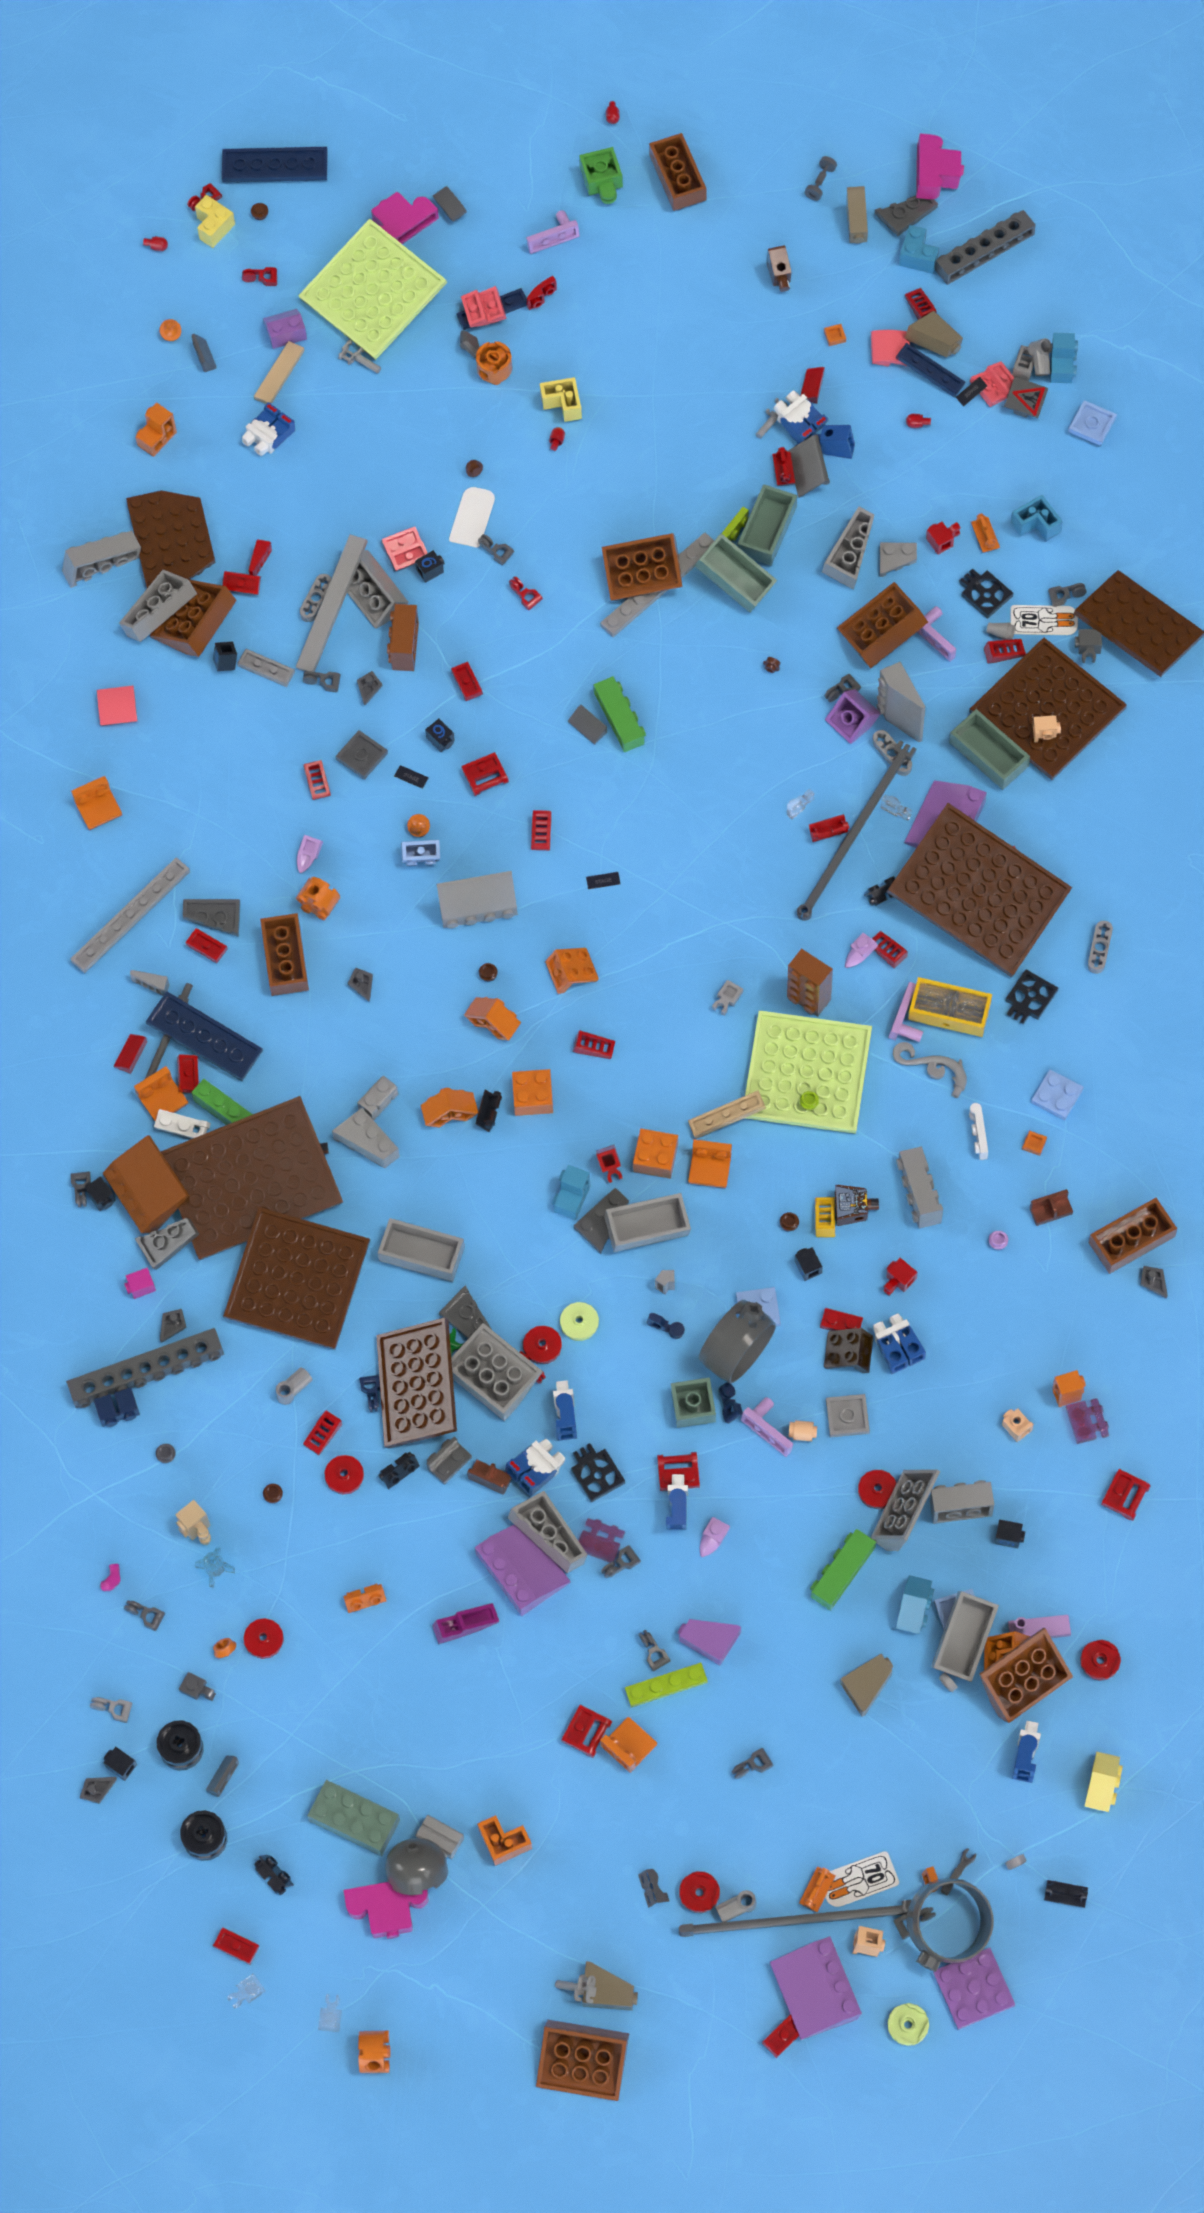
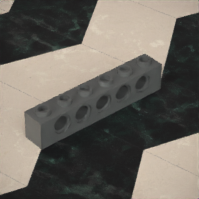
(994, 246)

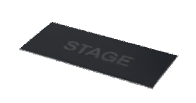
(971, 391)
(411, 776)
(603, 880)

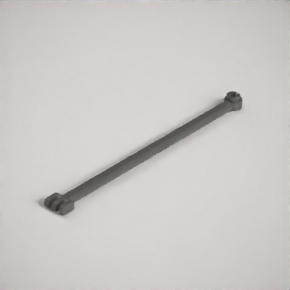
(856, 828)
(687, 1930)

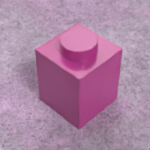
(139, 1283)

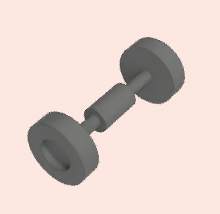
(827, 164)

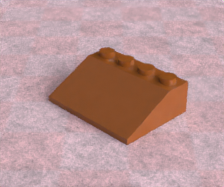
(642, 566)
(197, 620)
(882, 624)
(146, 1185)
(1025, 1676)
(582, 2060)

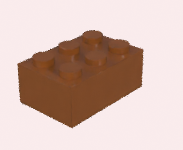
(403, 637)

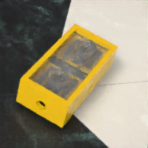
(950, 1007)

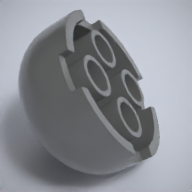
(416, 1866)

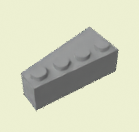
(157, 604)
(919, 1186)

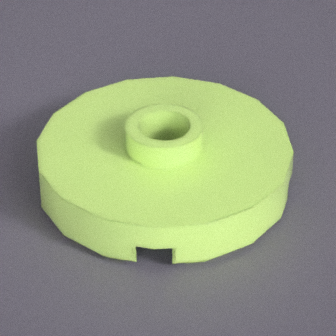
(582, 1330)
(908, 2013)

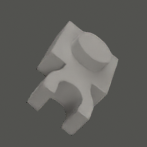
(727, 995)

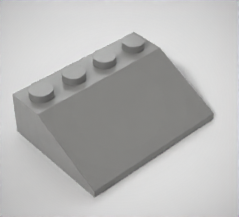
(900, 701)
(477, 899)
(494, 1371)
(904, 1508)

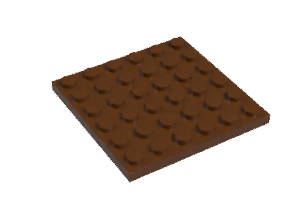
(1050, 685)
(297, 1278)

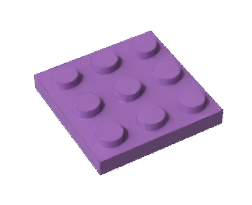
(974, 1989)

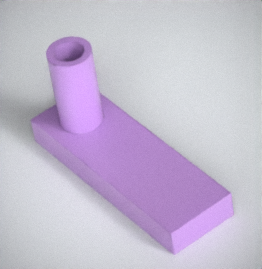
(554, 236)
(934, 637)
(902, 1029)
(754, 1420)
(1055, 1625)

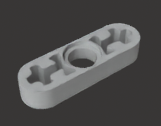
(315, 589)
(890, 744)
(1098, 939)

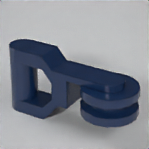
(675, 1330)
(726, 1392)
(373, 1404)

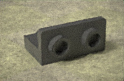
(448, 1460)

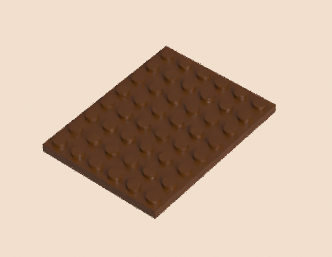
(979, 889)
(251, 1164)

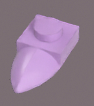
(308, 852)
(861, 949)
(713, 1536)

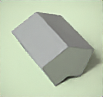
(665, 1281)

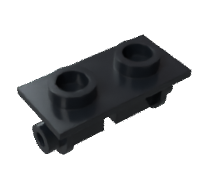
(877, 893)
(487, 1113)
(405, 1465)
(268, 1867)
(1066, 1893)

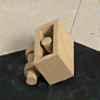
(194, 1522)

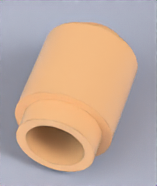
(802, 1430)

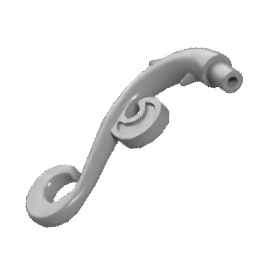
(933, 1061)

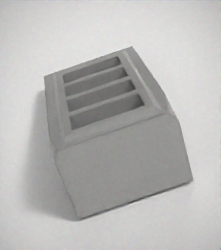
(1023, 365)
(151, 981)

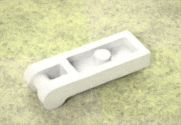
(180, 1124)
(979, 1131)

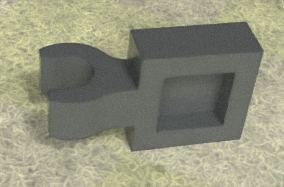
(195, 1686)

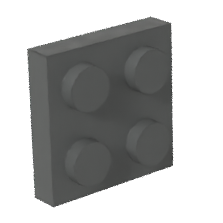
(361, 754)

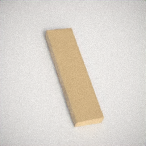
(279, 373)
(726, 1114)

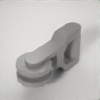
(99, 1702)

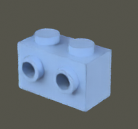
(420, 851)

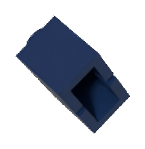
(126, 1404)

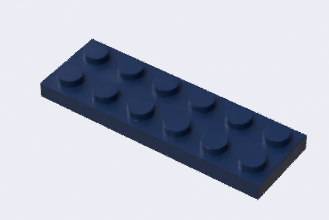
(274, 164)
(204, 1036)

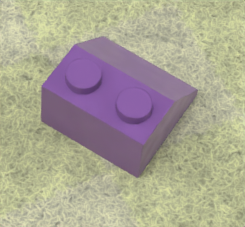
(285, 328)
(852, 715)

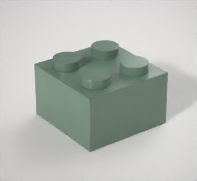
(693, 1402)

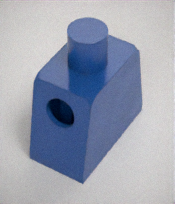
(837, 440)

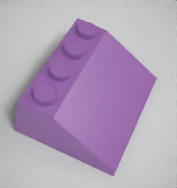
(963, 797)
(521, 1568)
(815, 1988)

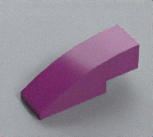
(465, 1623)

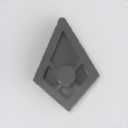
(469, 343)
(368, 686)
(361, 982)
(1154, 1280)
(172, 1323)
(97, 1788)

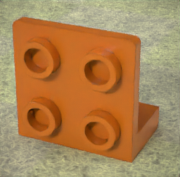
(96, 803)
(570, 967)
(160, 1093)
(710, 1163)
(628, 1744)

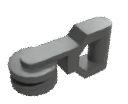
(485, 542)
(1078, 590)
(311, 678)
(832, 693)
(80, 1199)
(610, 1570)
(134, 1606)
(647, 1637)
(740, 1770)
(925, 1913)

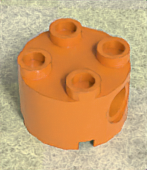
(494, 362)
(318, 898)
(374, 2051)

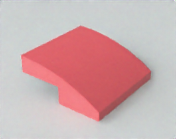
(483, 307)
(886, 346)
(998, 383)
(404, 548)
(117, 705)

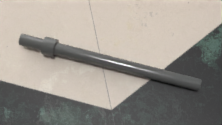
(165, 1040)

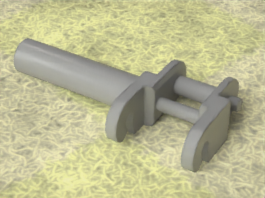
(357, 357)
(773, 418)
(584, 1984)

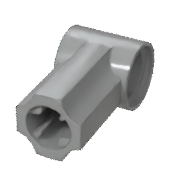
(1040, 352)
(294, 1385)
(734, 1907)

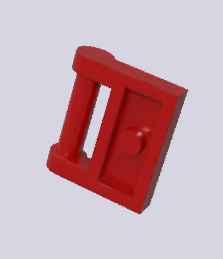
(481, 769)
(691, 1474)
(1119, 1492)
(580, 1728)

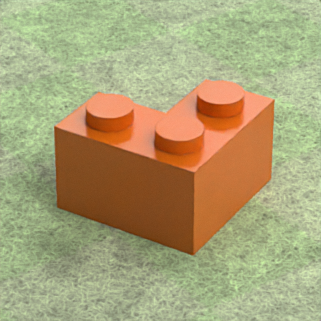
(158, 430)
(494, 1016)
(449, 1105)
(1000, 1645)
(503, 1845)

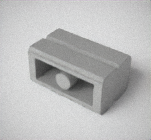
(378, 1097)
(441, 1834)

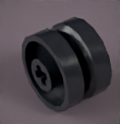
(175, 1734)
(203, 1823)

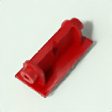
(783, 467)
(828, 828)

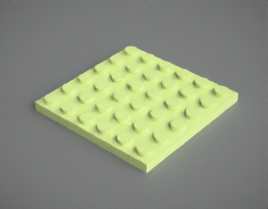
(372, 289)
(809, 1055)

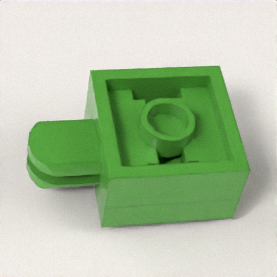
(601, 174)

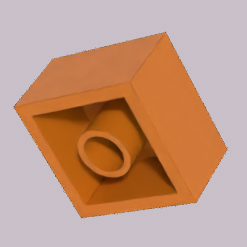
(532, 1092)
(655, 1153)

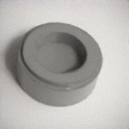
(948, 1682)
(1015, 1862)

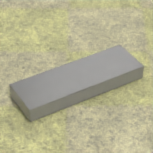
(266, 667)

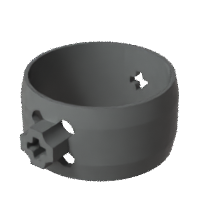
(737, 1341)
(928, 1957)

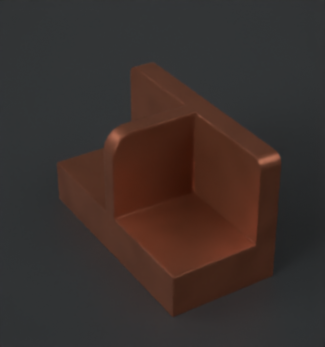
(1051, 1207)
(489, 1476)

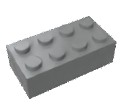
(647, 1222)
(421, 1249)
(964, 1636)

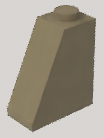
(856, 214)
(934, 335)
(867, 1682)
(610, 1991)

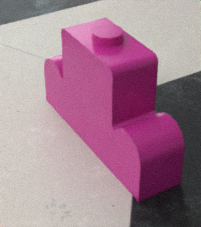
(936, 167)
(403, 219)
(386, 1908)

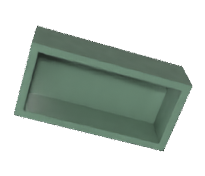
(767, 524)
(735, 573)
(989, 749)
(353, 1817)

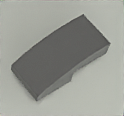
(449, 203)

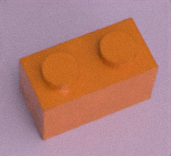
(1068, 1388)

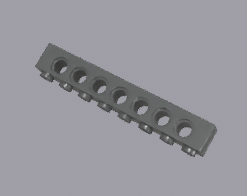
(152, 1359)

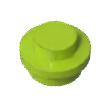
(809, 1100)

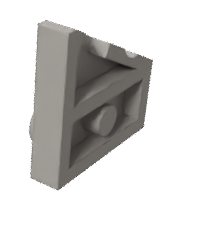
(896, 556)

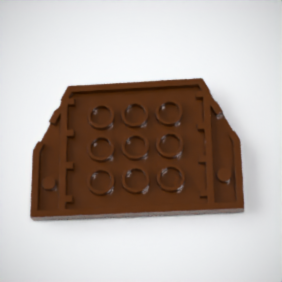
(170, 534)

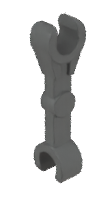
(958, 1871)

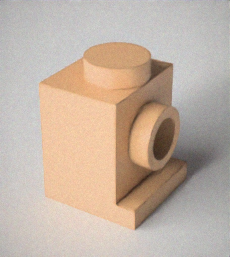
(1045, 727)
(1019, 1430)
(868, 1941)

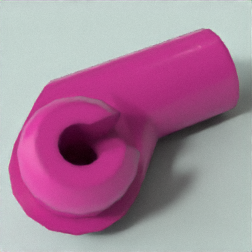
(112, 1580)

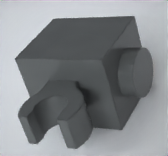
(1088, 643)

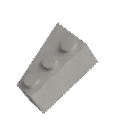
(366, 1137)

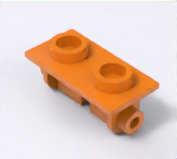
(985, 533)
(373, 1596)
(817, 1889)

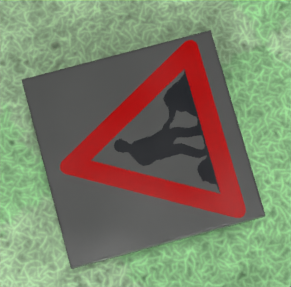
(1026, 398)

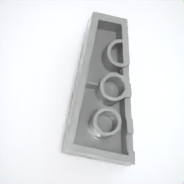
(847, 555)
(99, 556)
(549, 1531)

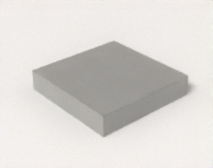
(847, 1415)

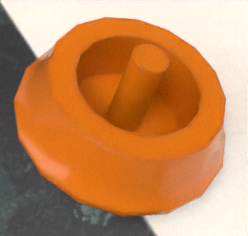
(170, 330)
(418, 825)
(224, 1647)

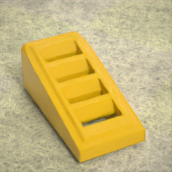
(825, 1229)

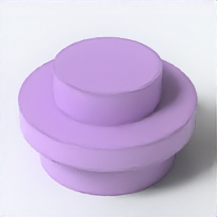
(998, 1240)

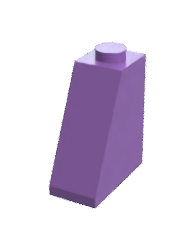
(709, 1638)

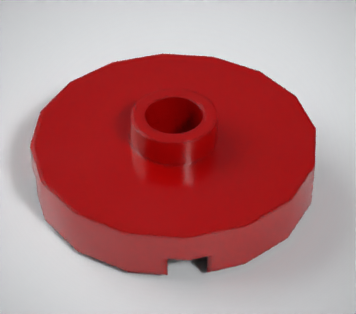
(542, 1354)
(348, 1483)
(869, 1495)
(267, 1647)
(1104, 1650)
(699, 1881)

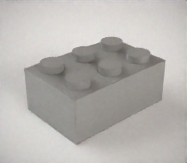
(961, 1502)

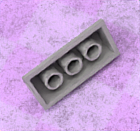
(374, 591)

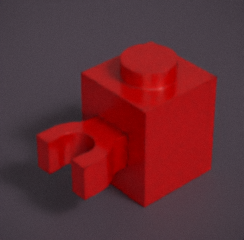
(941, 537)
(609, 1161)
(900, 1276)

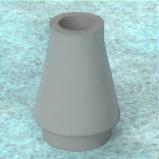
(1001, 630)

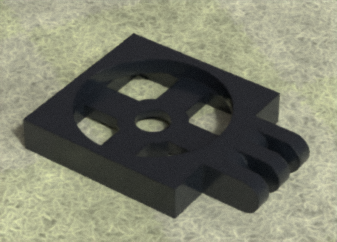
(974, 582)
(1022, 1007)
(589, 1460)

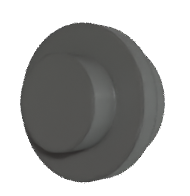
(165, 1453)

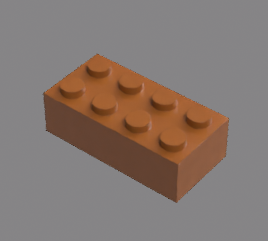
(677, 171)
(284, 954)
(809, 982)
(1132, 1235)

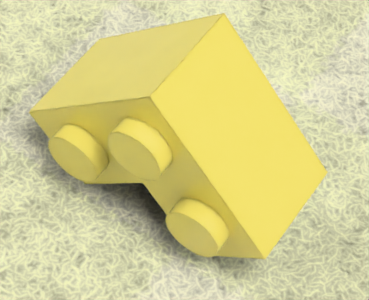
(215, 221)
(562, 394)
(1104, 1778)

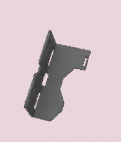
(659, 1895)

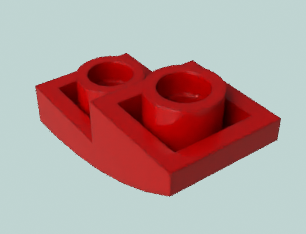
(536, 297)

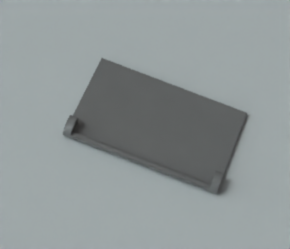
(808, 465)

